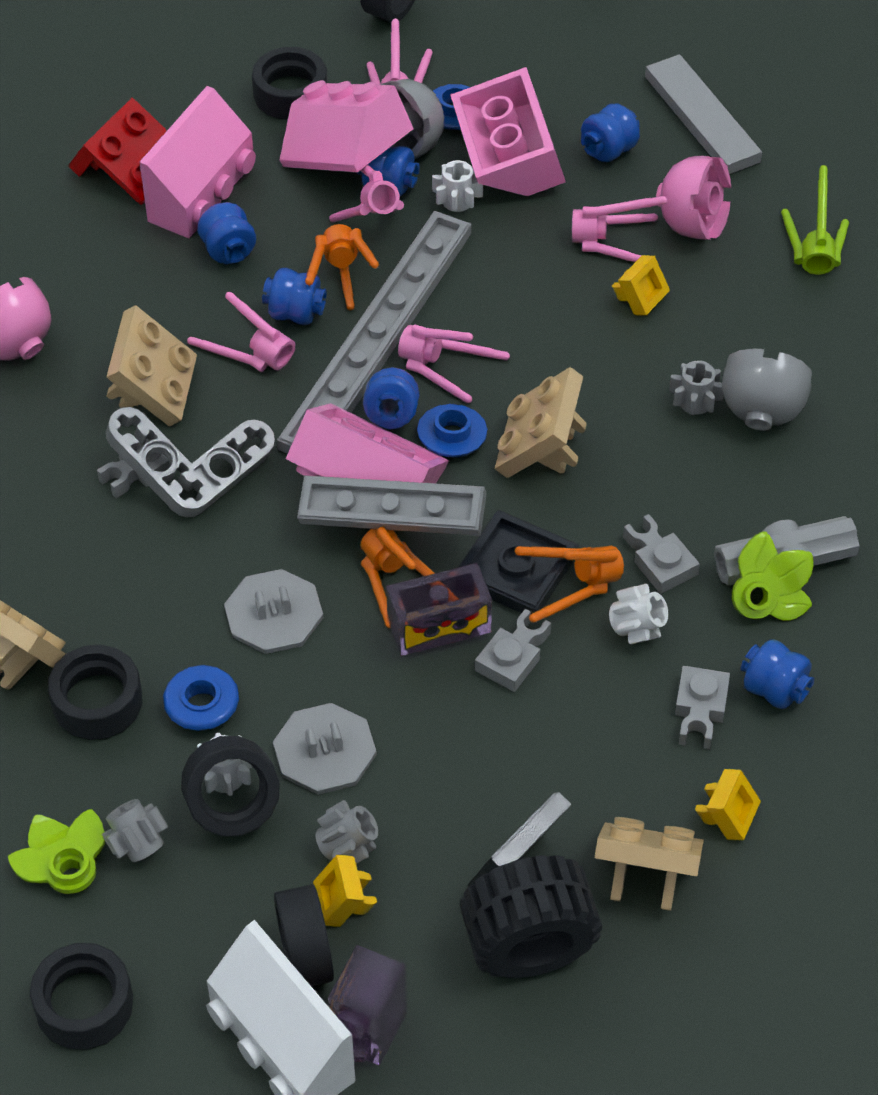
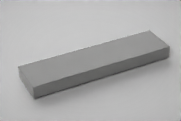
(703, 113)
(392, 505)

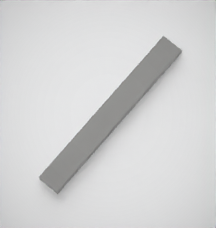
(384, 319)

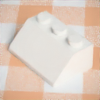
(279, 1019)

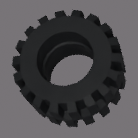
(530, 916)

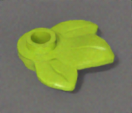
(778, 577)
(59, 848)

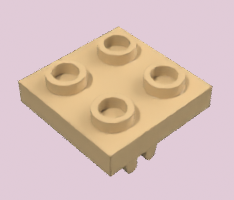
(150, 367)
(542, 425)
(23, 644)
(632, 844)

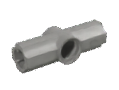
(826, 541)

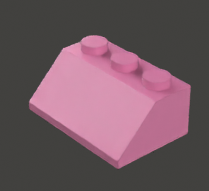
(343, 126)
(508, 135)
(195, 164)
(347, 446)

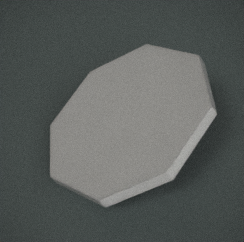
(273, 611)
(324, 748)

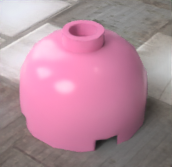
(696, 197)
(23, 320)

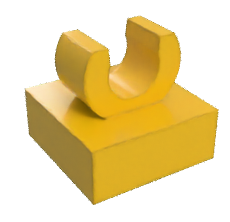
(642, 285)
(730, 804)
(341, 890)

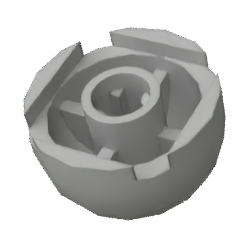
(424, 113)
(765, 389)

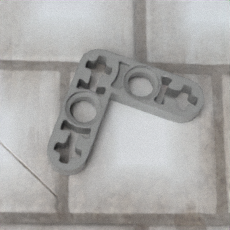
(195, 474)

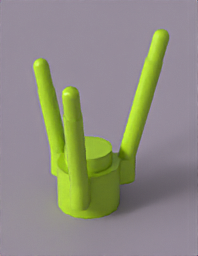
(818, 250)

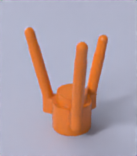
(340, 247)
(387, 553)
(592, 565)

